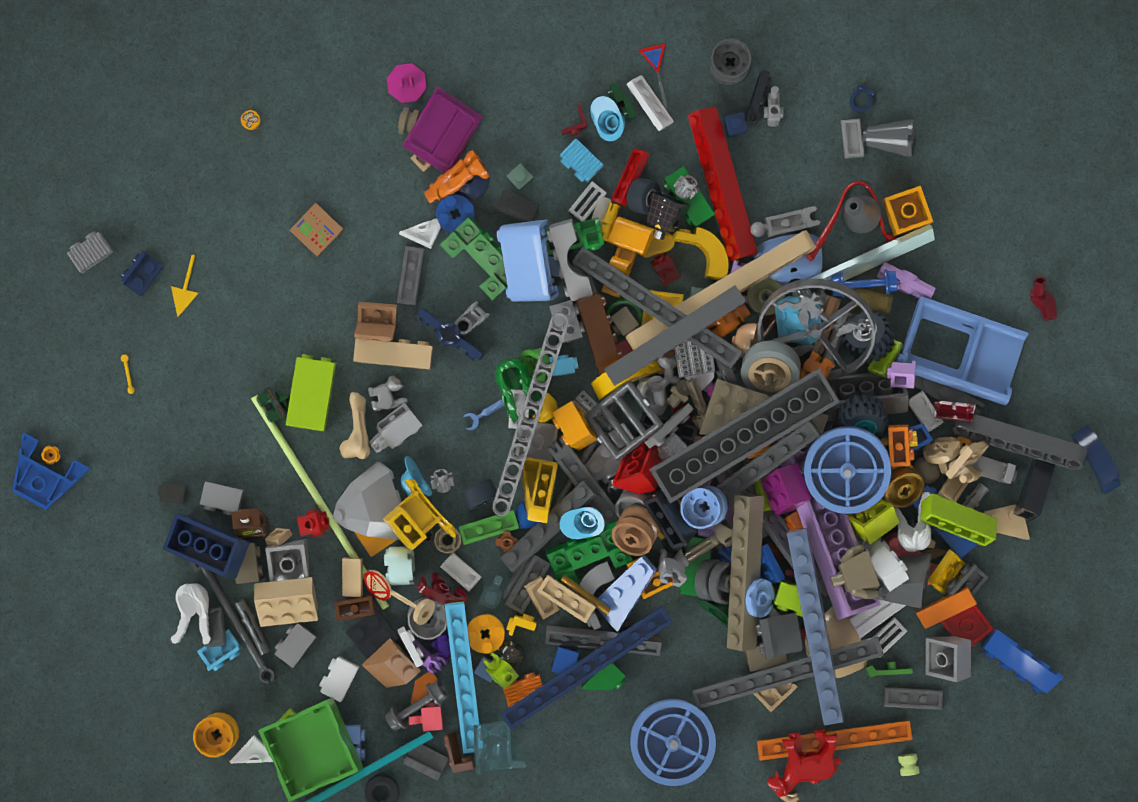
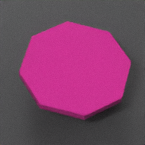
(406, 83)

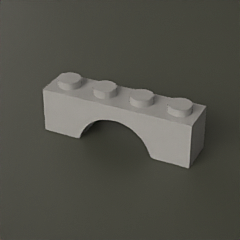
(577, 283)

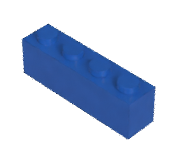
(957, 544)

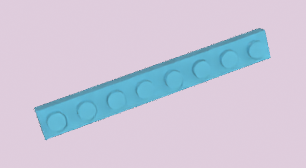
(462, 673)

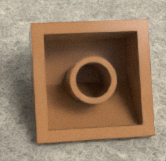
(391, 665)

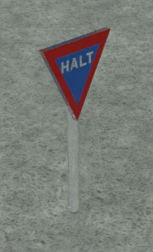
(654, 57)

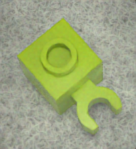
(500, 671)

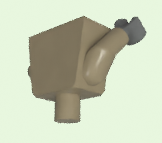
(858, 574)

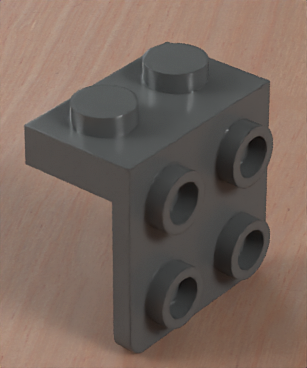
(779, 635)

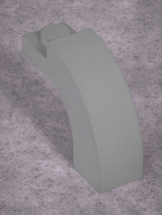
(591, 581)

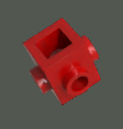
(313, 523)

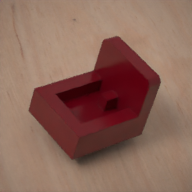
(665, 268)

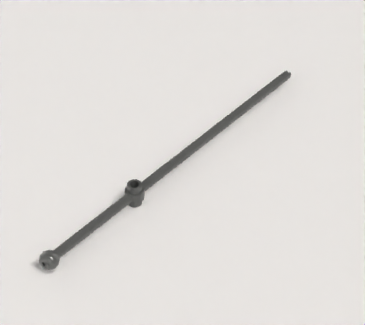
(605, 425)

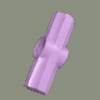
(908, 282)

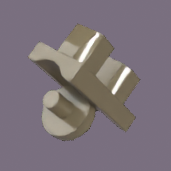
(678, 394)

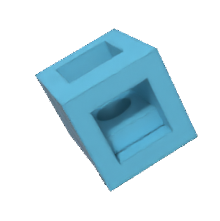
(564, 365)

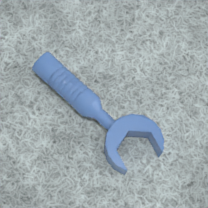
(487, 411)

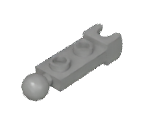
(785, 223)

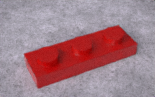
(632, 171)

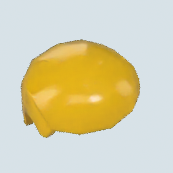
(548, 407)

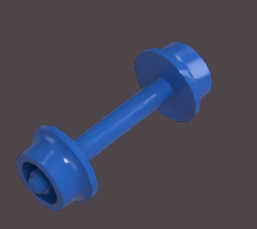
(890, 282)

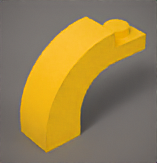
(712, 248)
(604, 387)

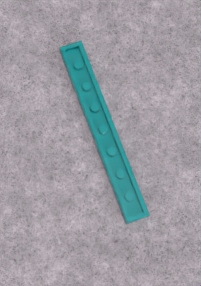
(372, 767)

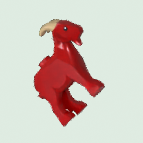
(805, 766)

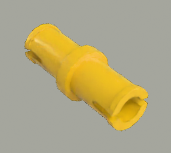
(609, 220)

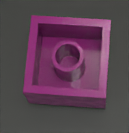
(785, 489)

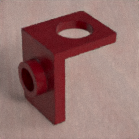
(575, 130)

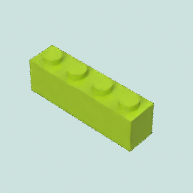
(958, 519)

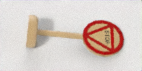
(381, 589)

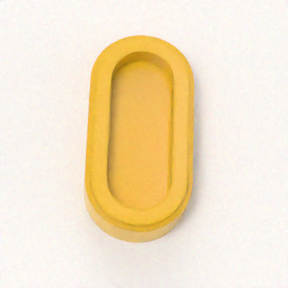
(660, 246)

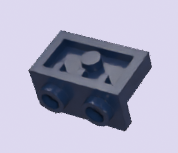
(141, 273)

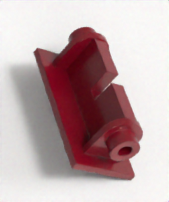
(954, 411)

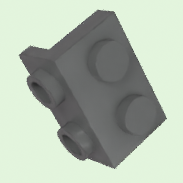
(969, 576)

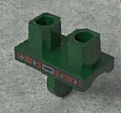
(277, 411)

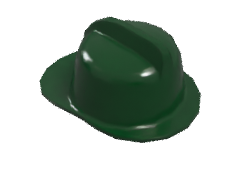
(718, 610)

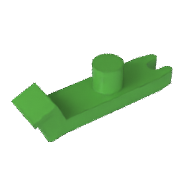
(891, 670)

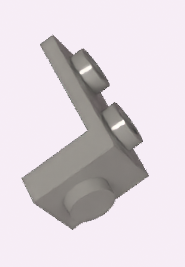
(996, 470)

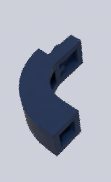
(1098, 459)

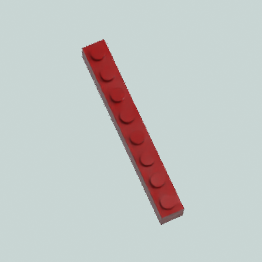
(722, 184)

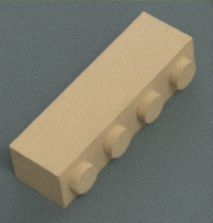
(394, 353)

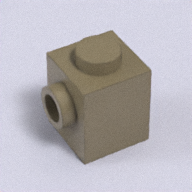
(624, 322)

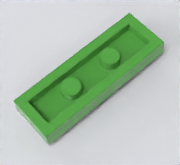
(488, 527)

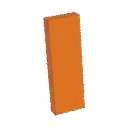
(946, 607)

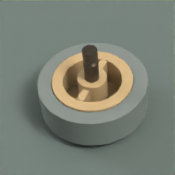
(770, 367)

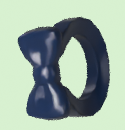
(870, 94)

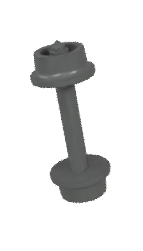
(397, 720)

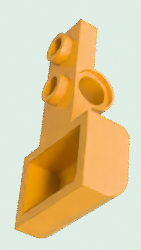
(631, 240)

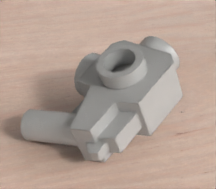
(773, 111)

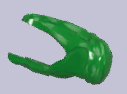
(513, 375)

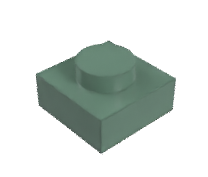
(519, 176)

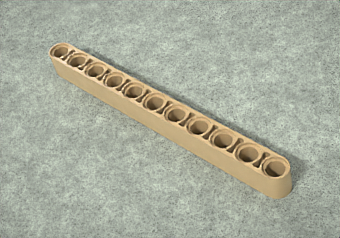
(743, 279)

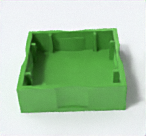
(311, 749)

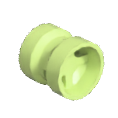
(908, 762)

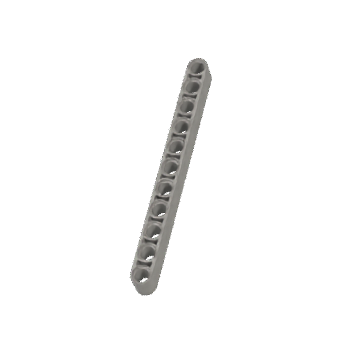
(524, 422)

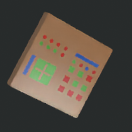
(316, 229)

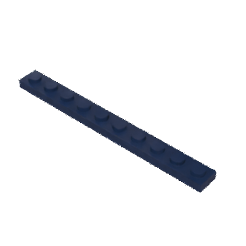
(586, 668)

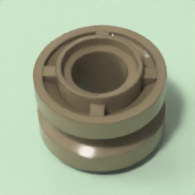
(407, 120)
(438, 540)

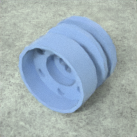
(696, 514)

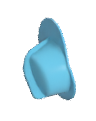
(607, 118)
(413, 473)
(582, 523)

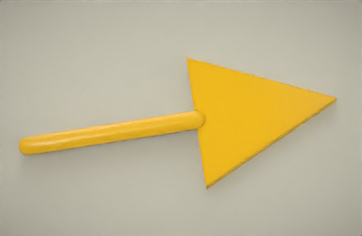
(183, 297)

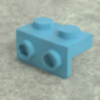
(214, 656)

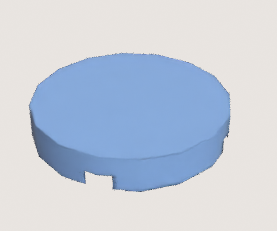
(759, 598)

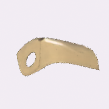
(840, 634)

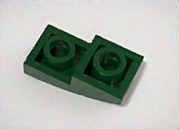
(619, 97)

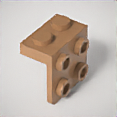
(376, 321)

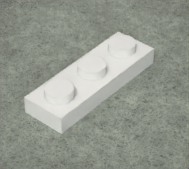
(650, 103)

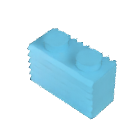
(581, 161)

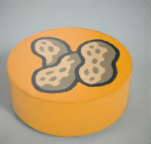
(250, 120)

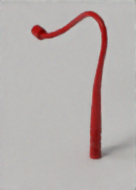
(822, 238)

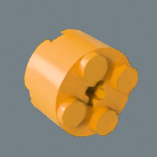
(496, 633)

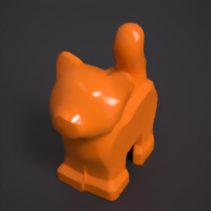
(812, 364)

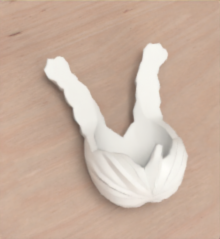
(913, 538)
(192, 599)

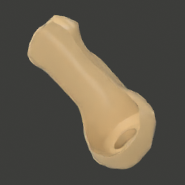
(358, 442)

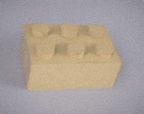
(286, 602)

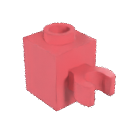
(430, 717)

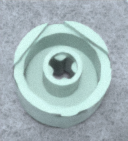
(400, 565)

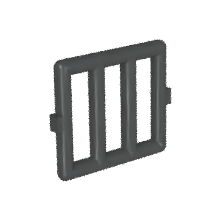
(644, 434)

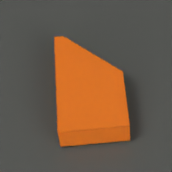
(420, 686)

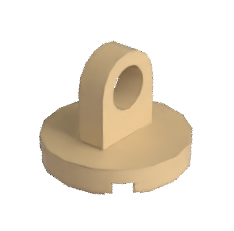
(942, 452)

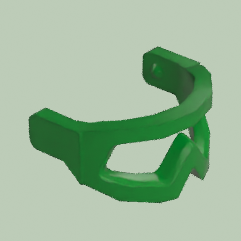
(622, 300)

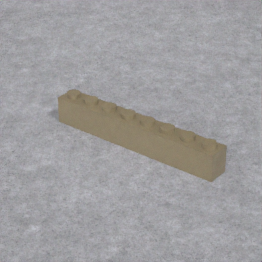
(744, 569)

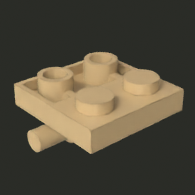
(963, 465)

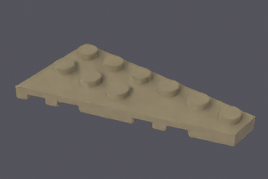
(733, 400)

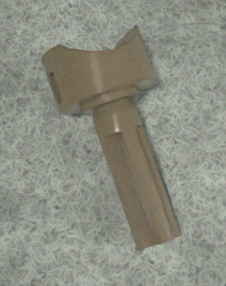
(698, 401)
(723, 534)

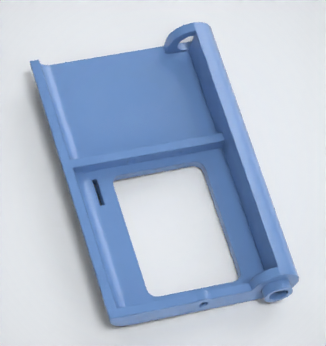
(988, 357)

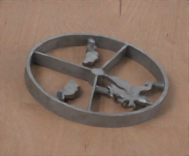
(809, 303)

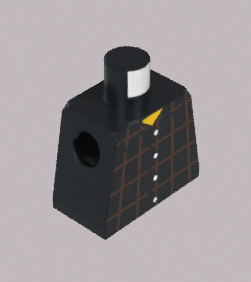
(665, 213)

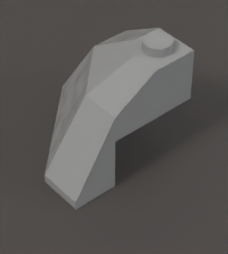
(368, 502)

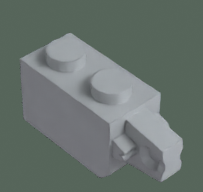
(395, 428)

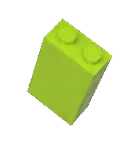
(311, 393)

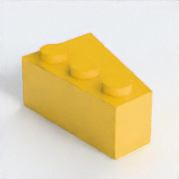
(538, 484)

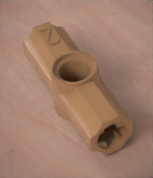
(830, 307)

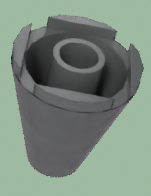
(892, 137)
(861, 214)

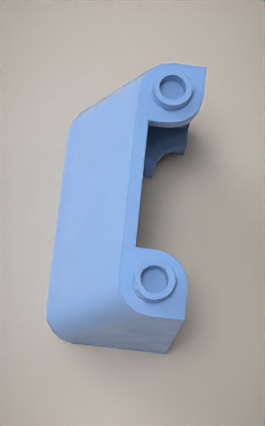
(527, 261)

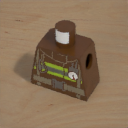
(250, 523)

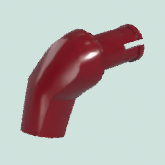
(1043, 299)

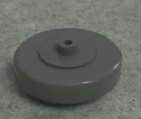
(726, 373)

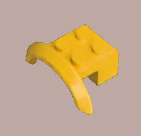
(415, 518)

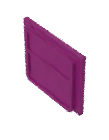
(442, 130)

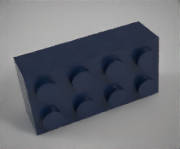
(206, 545)

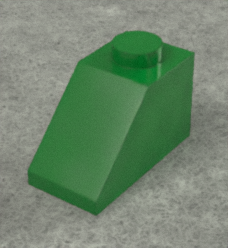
(605, 679)

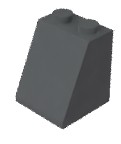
(912, 590)

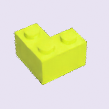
(874, 521)

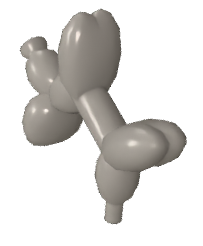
(658, 388)

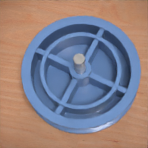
(847, 469)
(672, 742)

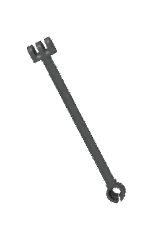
(237, 624)

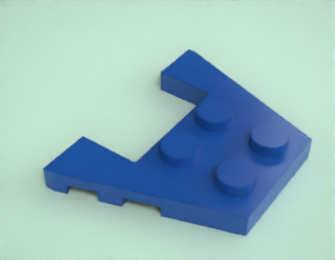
(37, 481)

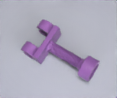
(430, 658)

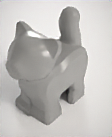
(384, 394)
(673, 567)

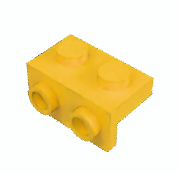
(526, 622)

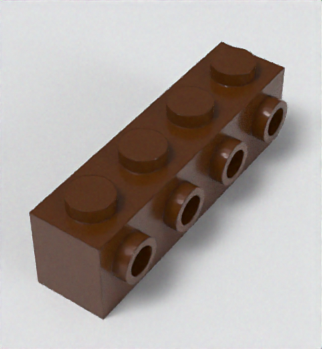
(598, 331)

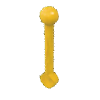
(124, 358)

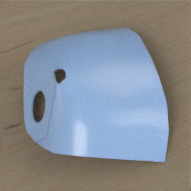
(805, 268)

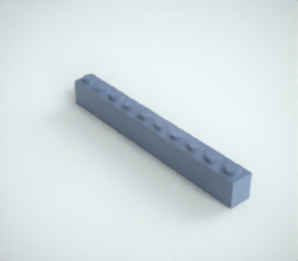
(815, 626)

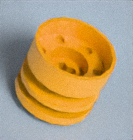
(208, 742)

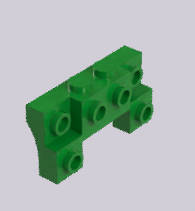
(588, 235)
(483, 251)
(581, 552)

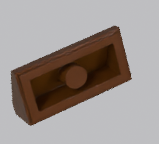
(354, 607)

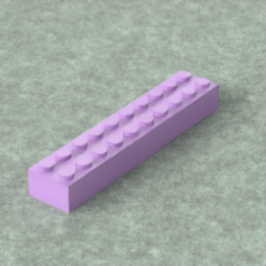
(830, 539)

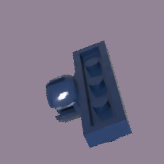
(449, 334)

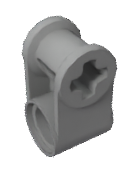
(472, 318)

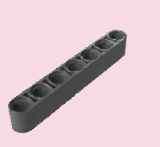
(1022, 441)

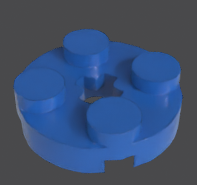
(449, 204)

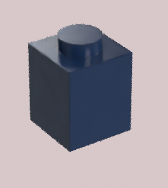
(735, 125)

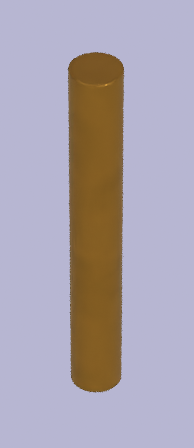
(585, 594)

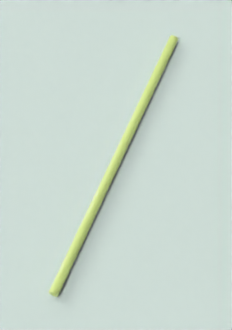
(311, 488)

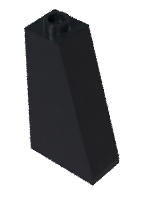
(1034, 490)

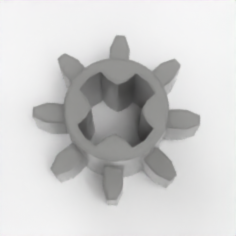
(686, 187)
(442, 480)

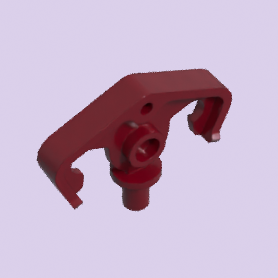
(440, 591)

